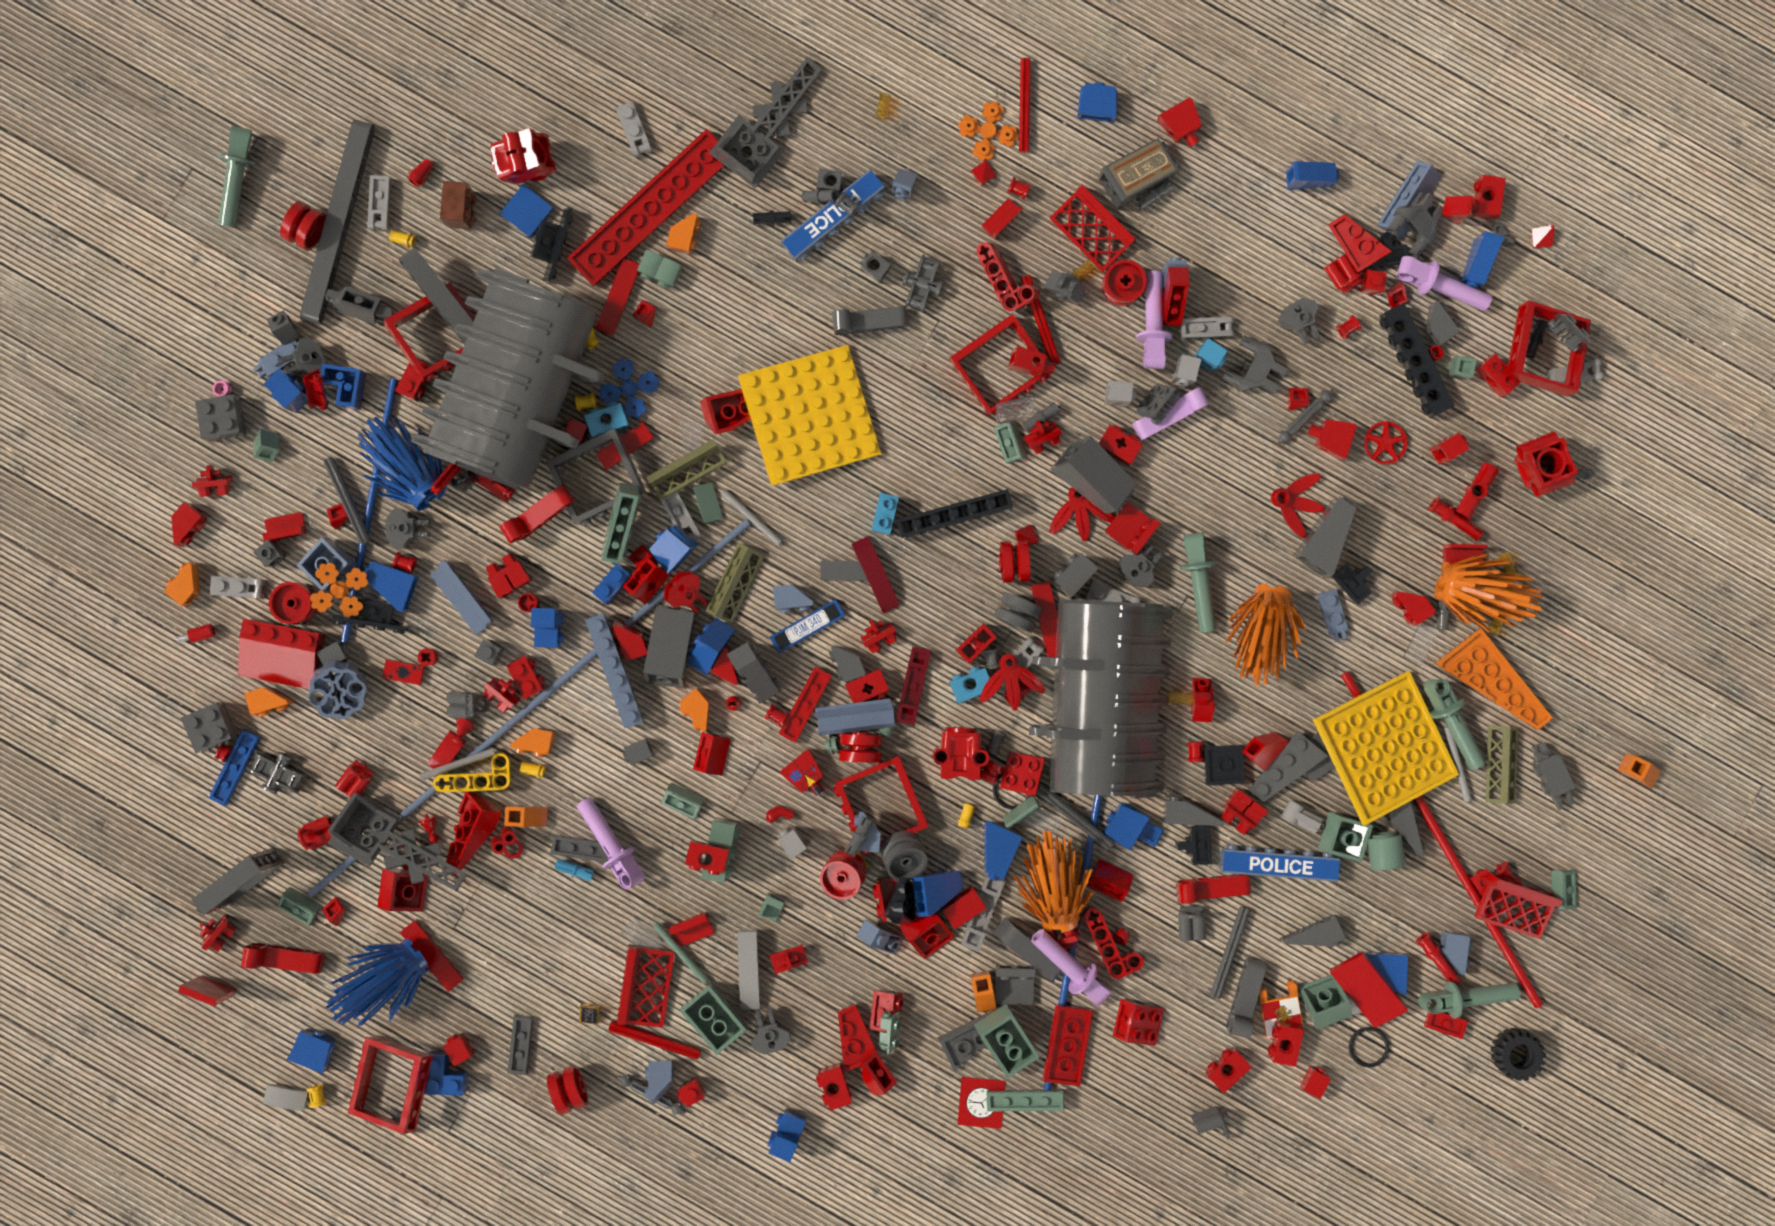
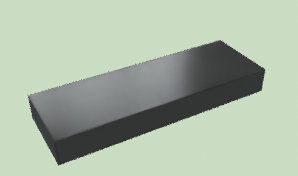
(842, 570)
(578, 848)
(520, 1044)

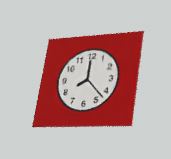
(974, 1103)

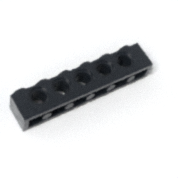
(1418, 350)
(954, 514)

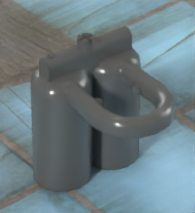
(463, 704)
(1191, 923)
(1211, 1119)

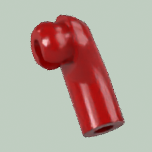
(777, 812)

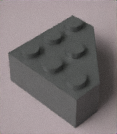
(756, 672)

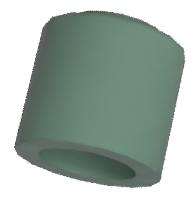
(1386, 851)

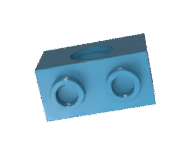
(1211, 355)
(618, 419)
(885, 514)
(958, 684)

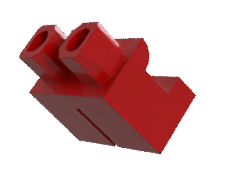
(509, 578)
(1243, 808)

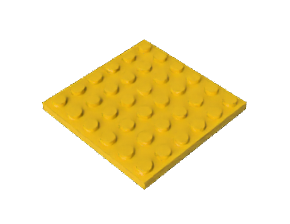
(809, 415)
(1385, 747)

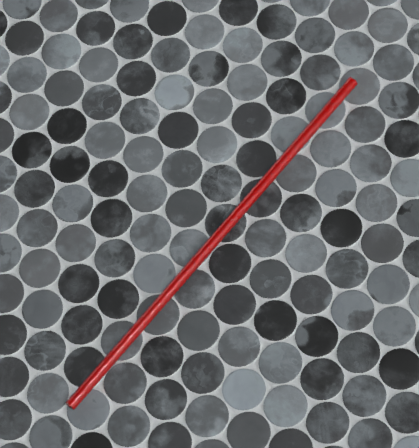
(1463, 877)

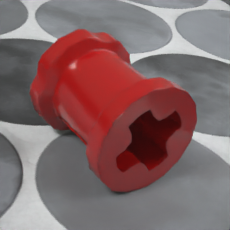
(1018, 188)
(1348, 327)
(404, 562)
(422, 658)
(776, 715)
(1195, 751)

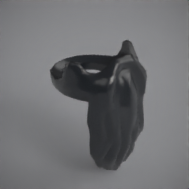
(465, 482)

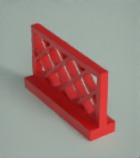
(1104, 216)
(1518, 890)
(629, 981)

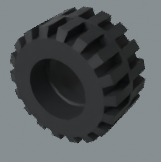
(1532, 1060)

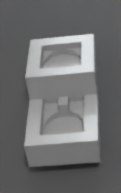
(285, 1097)

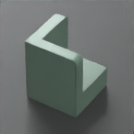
(1462, 367)
(266, 445)
(771, 907)

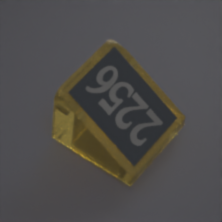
(589, 1013)

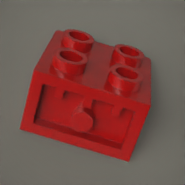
(1131, 528)
(883, 891)
(1137, 1023)

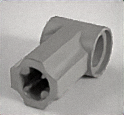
(1297, 815)

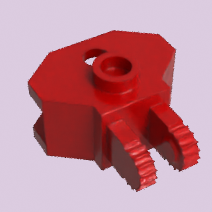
(684, 591)

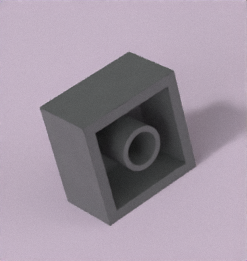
(220, 417)
(1074, 575)
(209, 727)

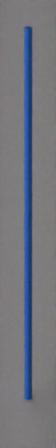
(1086, 865)

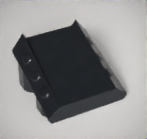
(901, 905)

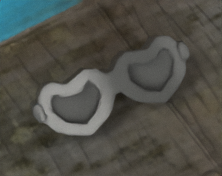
(1500, 230)
(1584, 474)

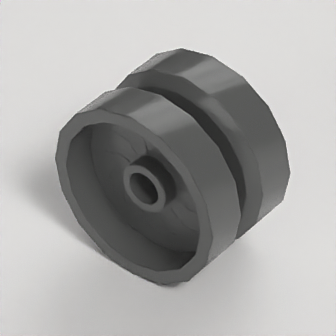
(1017, 613)
(903, 855)

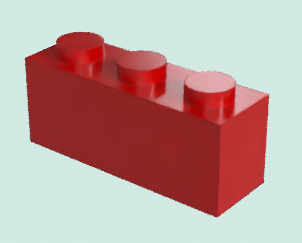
(1175, 295)

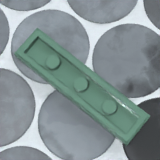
(1025, 1100)

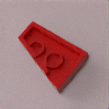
(855, 1038)

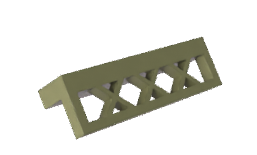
(684, 463)
(731, 581)
(1508, 767)

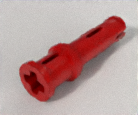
(1448, 514)
(1434, 952)

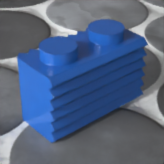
(612, 584)

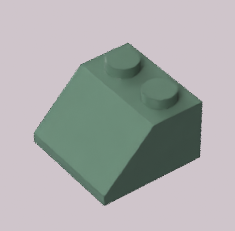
(1345, 837)
(1325, 1001)

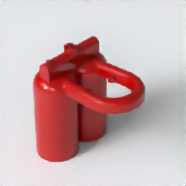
(1343, 274)
(354, 779)
(315, 833)
(508, 837)

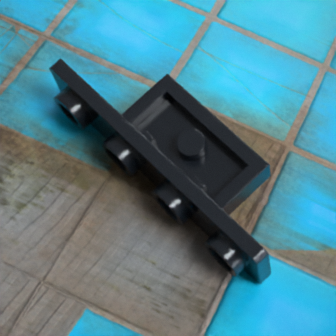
(549, 243)
(372, 614)

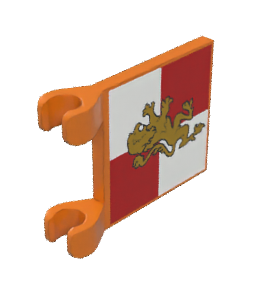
(1281, 1008)

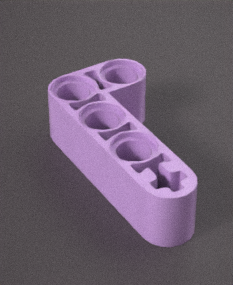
(1184, 407)

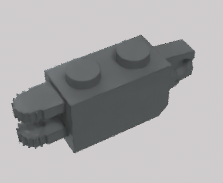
(359, 305)
(1553, 775)

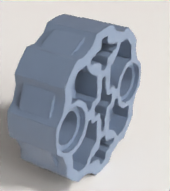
(355, 696)

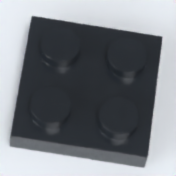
(1224, 764)

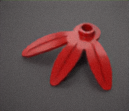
(1290, 501)
(1081, 516)
(1012, 685)

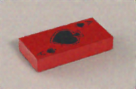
(403, 672)

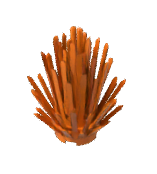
(1485, 592)
(1265, 631)
(1057, 892)

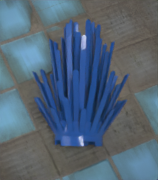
(407, 469)
(389, 974)

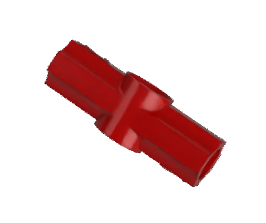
(1483, 481)

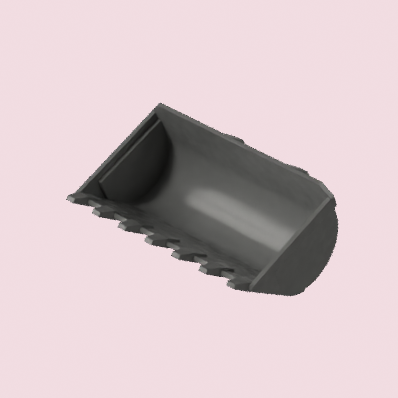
(510, 380)
(1106, 698)

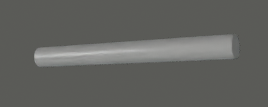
(751, 517)
(457, 764)
(1458, 764)

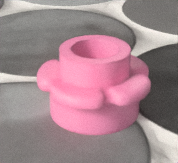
(222, 384)

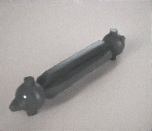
(1305, 416)
(639, 1088)

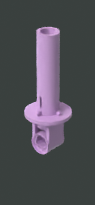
(1428, 278)
(1154, 336)
(619, 860)
(1081, 977)

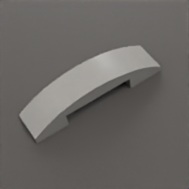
(978, 925)

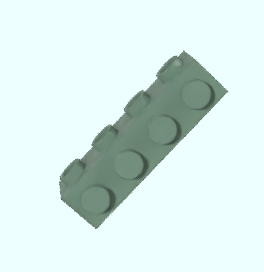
(620, 523)

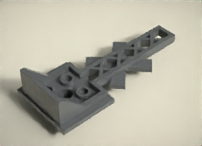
(744, 135)
(363, 814)

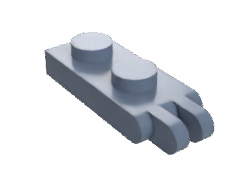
(269, 361)
(1333, 614)

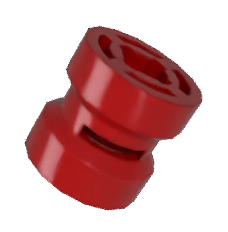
(526, 600)
(991, 772)

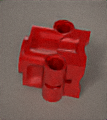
(522, 157)
(1559, 464)
(960, 747)

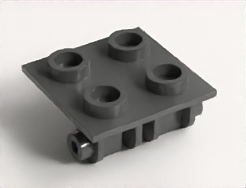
(1568, 323)
(1153, 405)

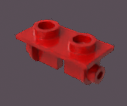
(315, 390)
(500, 490)
(1481, 884)

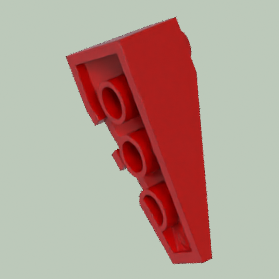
(725, 411)
(475, 825)

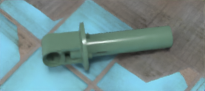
(236, 162)
(1198, 567)
(1447, 707)
(1453, 1000)

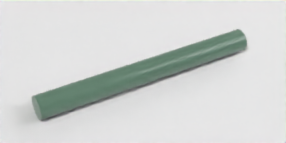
(680, 952)

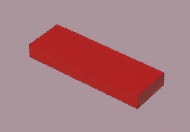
(633, 441)

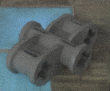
(922, 283)
(277, 772)

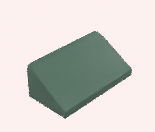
(1010, 441)
(708, 503)
(682, 800)
(1021, 812)
(1564, 887)
(299, 906)

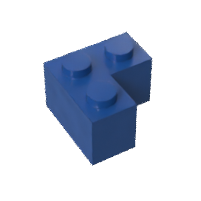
(349, 384)
(287, 391)
(547, 627)
(709, 645)
(443, 1081)
(786, 1137)

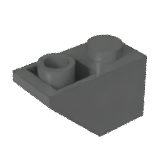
(1439, 324)
(849, 664)

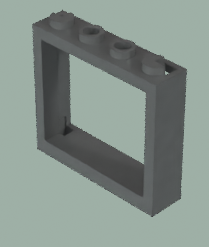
(597, 442)
(238, 881)

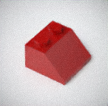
(399, 893)
(927, 934)

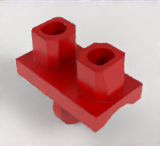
(1042, 434)
(210, 479)
(877, 632)
(503, 692)
(1066, 938)
(212, 941)
(788, 959)

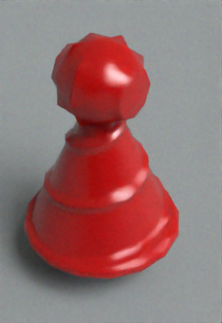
(463, 727)
(429, 825)
(1505, 871)

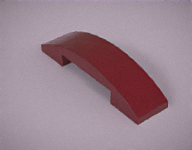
(875, 574)
(913, 686)

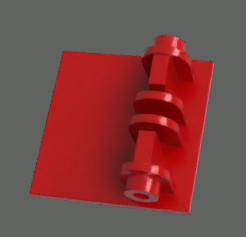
(1022, 773)

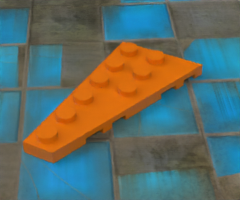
(1488, 672)

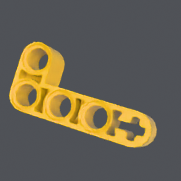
(472, 778)

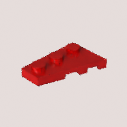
(1357, 243)

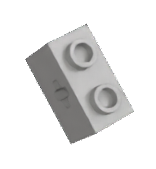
(1186, 371)
(1119, 393)
(792, 842)

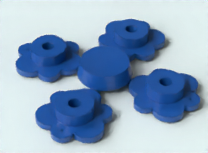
(629, 388)

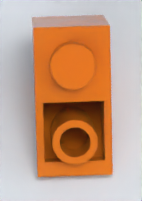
(682, 235)
(185, 585)
(264, 700)
(697, 707)
(536, 740)
(1639, 770)
(526, 816)
(983, 991)

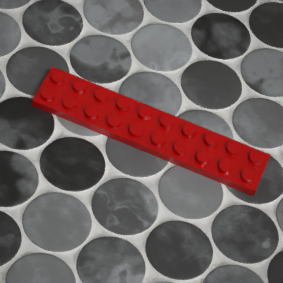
(647, 210)

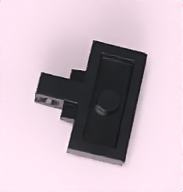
(1393, 258)
(1353, 582)
(1197, 845)

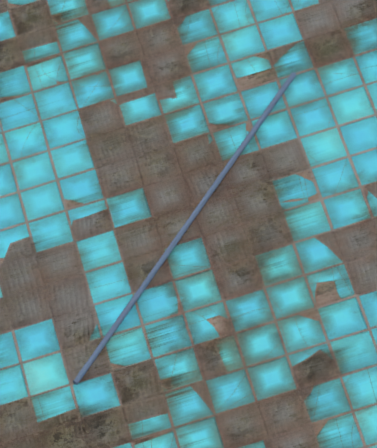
(538, 700)

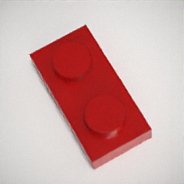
(1446, 1024)

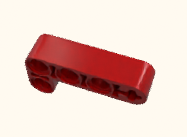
(1003, 273)
(537, 515)
(1212, 887)
(1107, 940)
(287, 958)

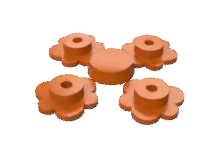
(988, 131)
(338, 589)

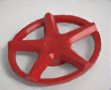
(1385, 442)

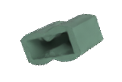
(659, 269)

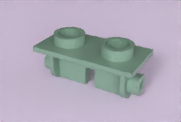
(892, 1023)

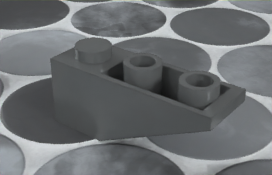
(1404, 823)

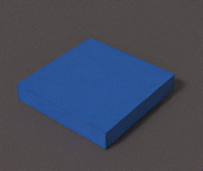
(526, 211)

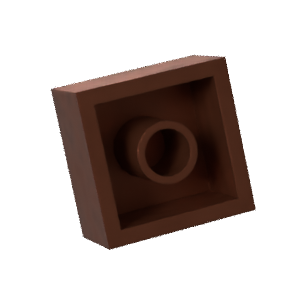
(457, 205)

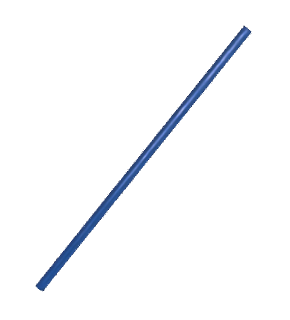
(370, 503)

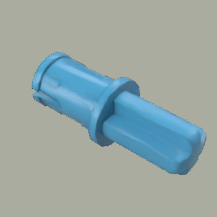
(574, 869)

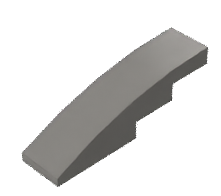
(748, 969)

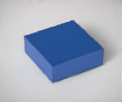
(1150, 834)

